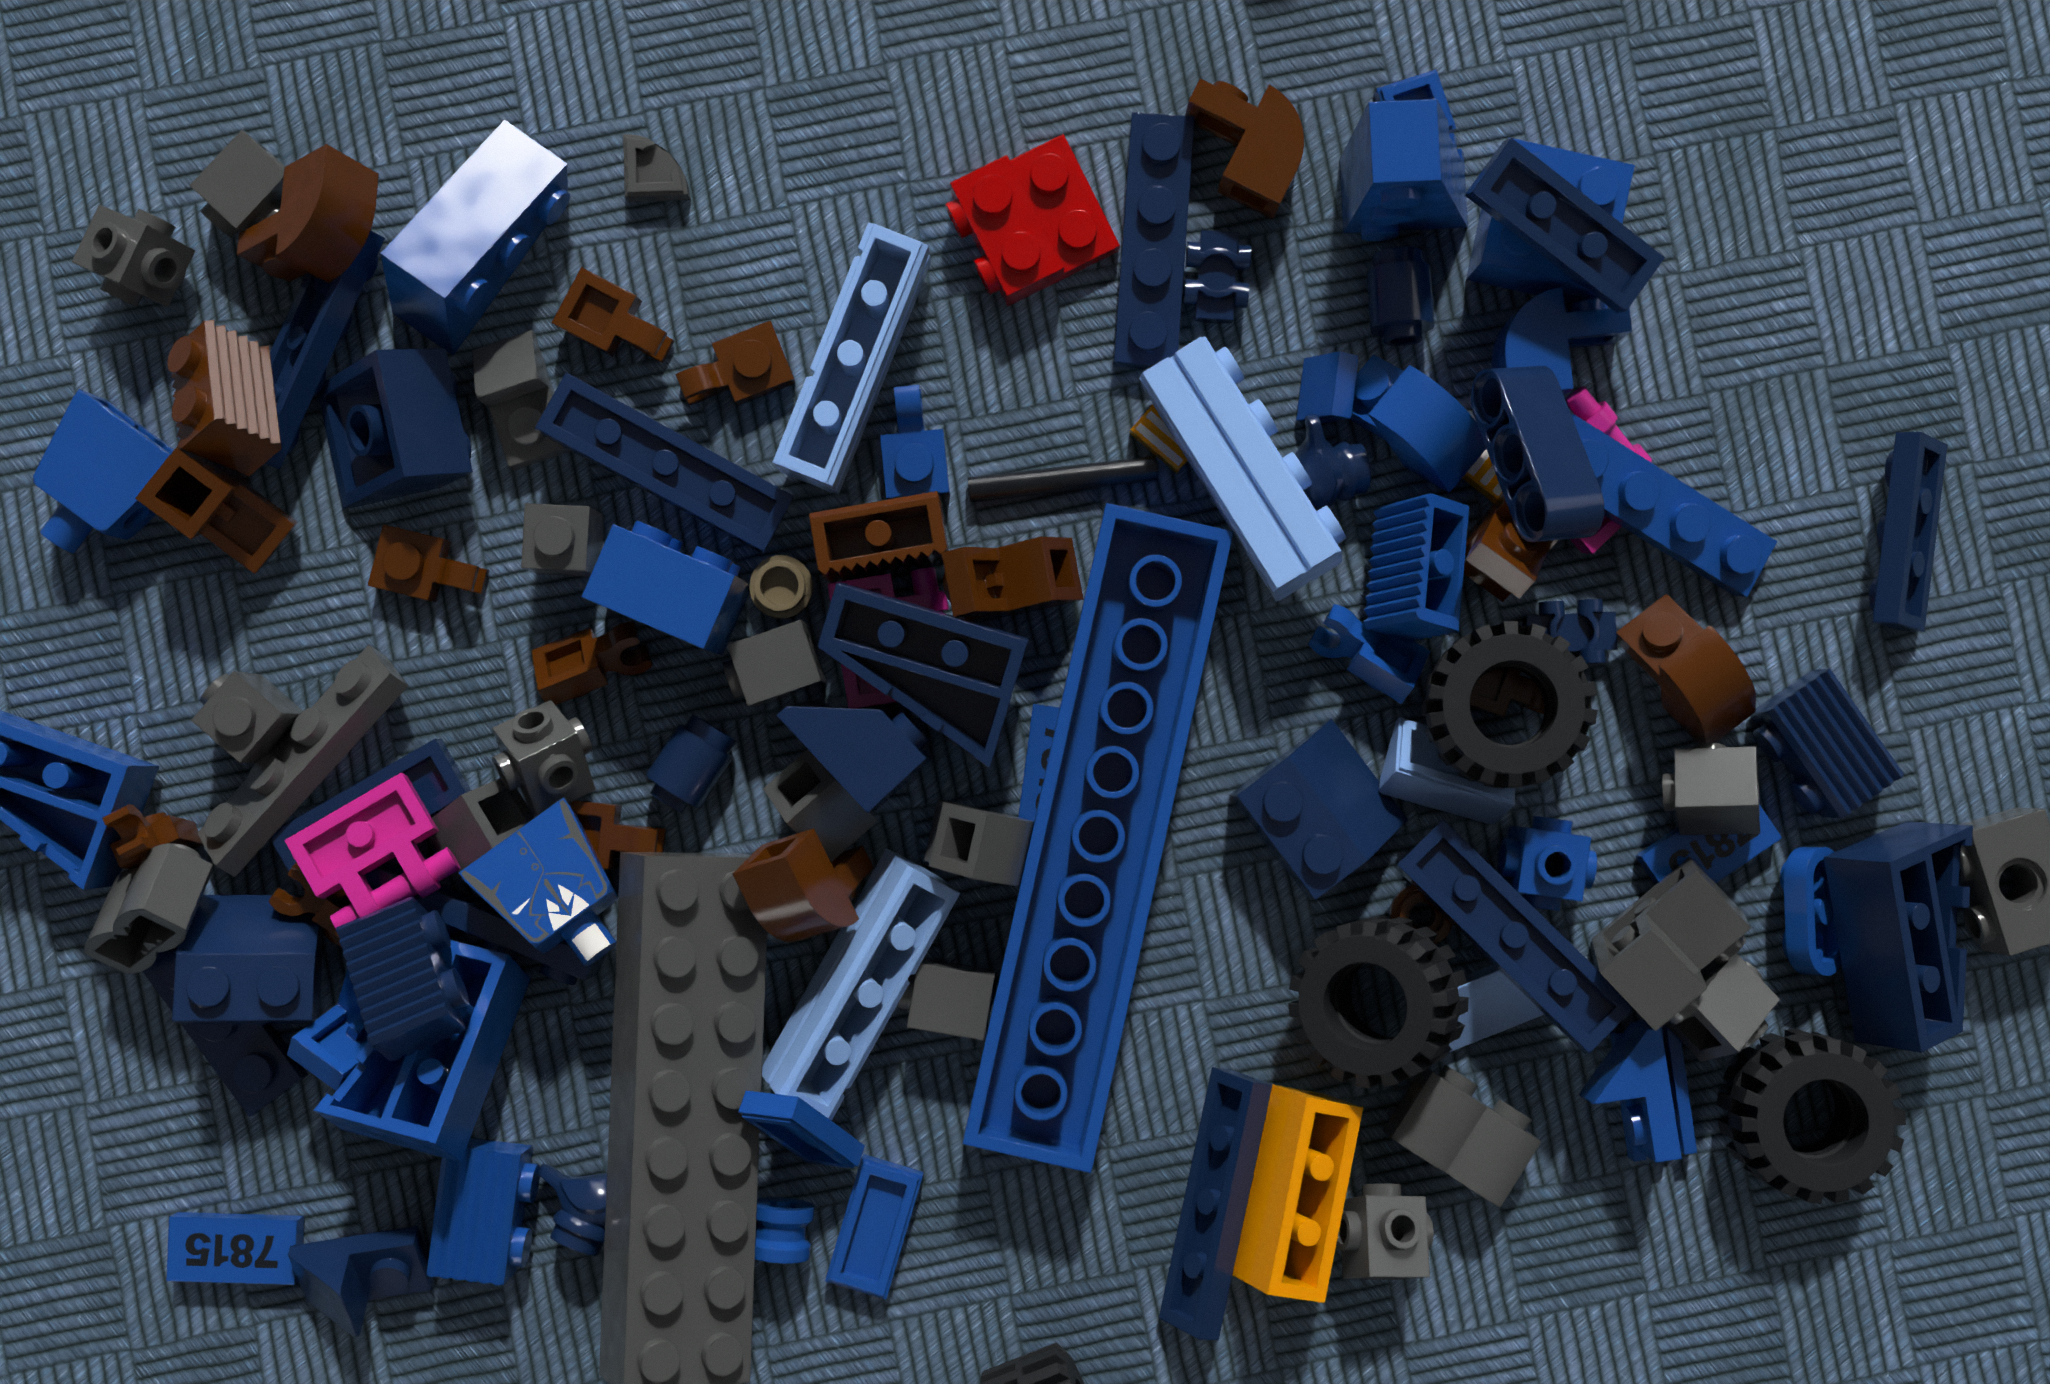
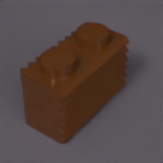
(224, 398)
(879, 536)

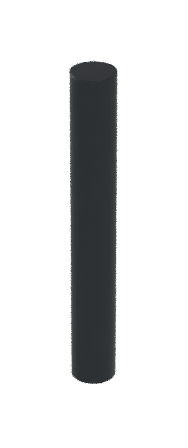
(1063, 479)

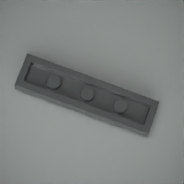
(301, 760)

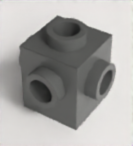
(134, 256)
(543, 757)
(1385, 1235)

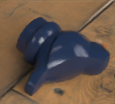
(1334, 469)
(583, 1211)

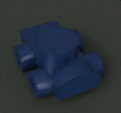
(1216, 287)
(1588, 630)

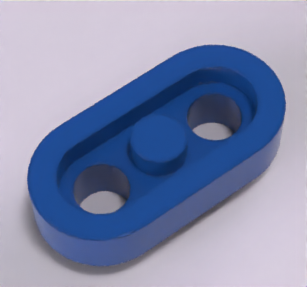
(1809, 918)

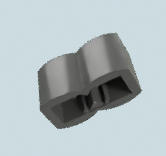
(149, 908)
(1462, 1135)

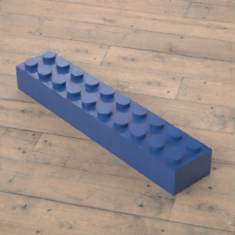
(1097, 838)

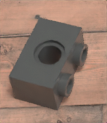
(2018, 841)

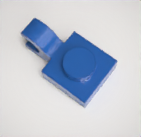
(915, 456)
(1377, 659)

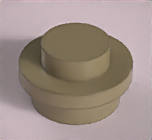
(781, 587)

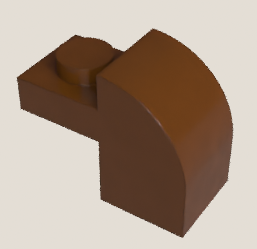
(1266, 141)
(321, 218)
(219, 505)
(1500, 557)
(1011, 578)
(1695, 667)
(798, 889)

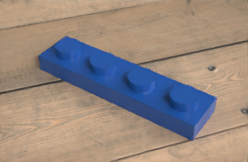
(1675, 515)

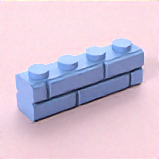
(853, 358)
(1242, 468)
(859, 983)

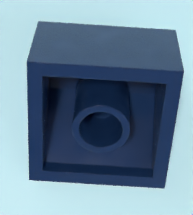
(394, 426)
(861, 748)
(1320, 810)
(248, 965)

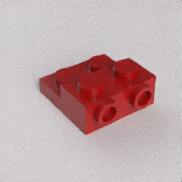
(1031, 220)

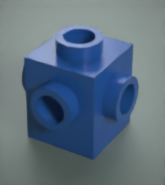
(1524, 857)

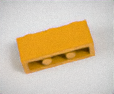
(1298, 1194)

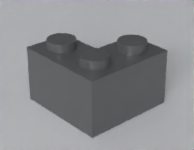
(1665, 941)

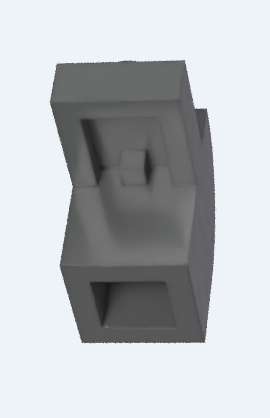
(978, 843)

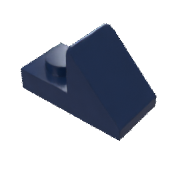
(351, 1270)

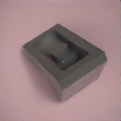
(517, 389)

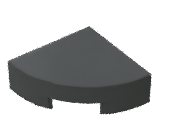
(651, 172)

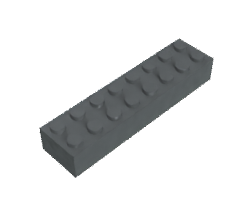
(676, 1143)

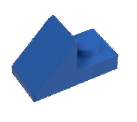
(1639, 1072)

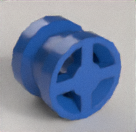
(782, 1230)

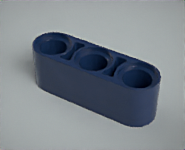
(1537, 453)

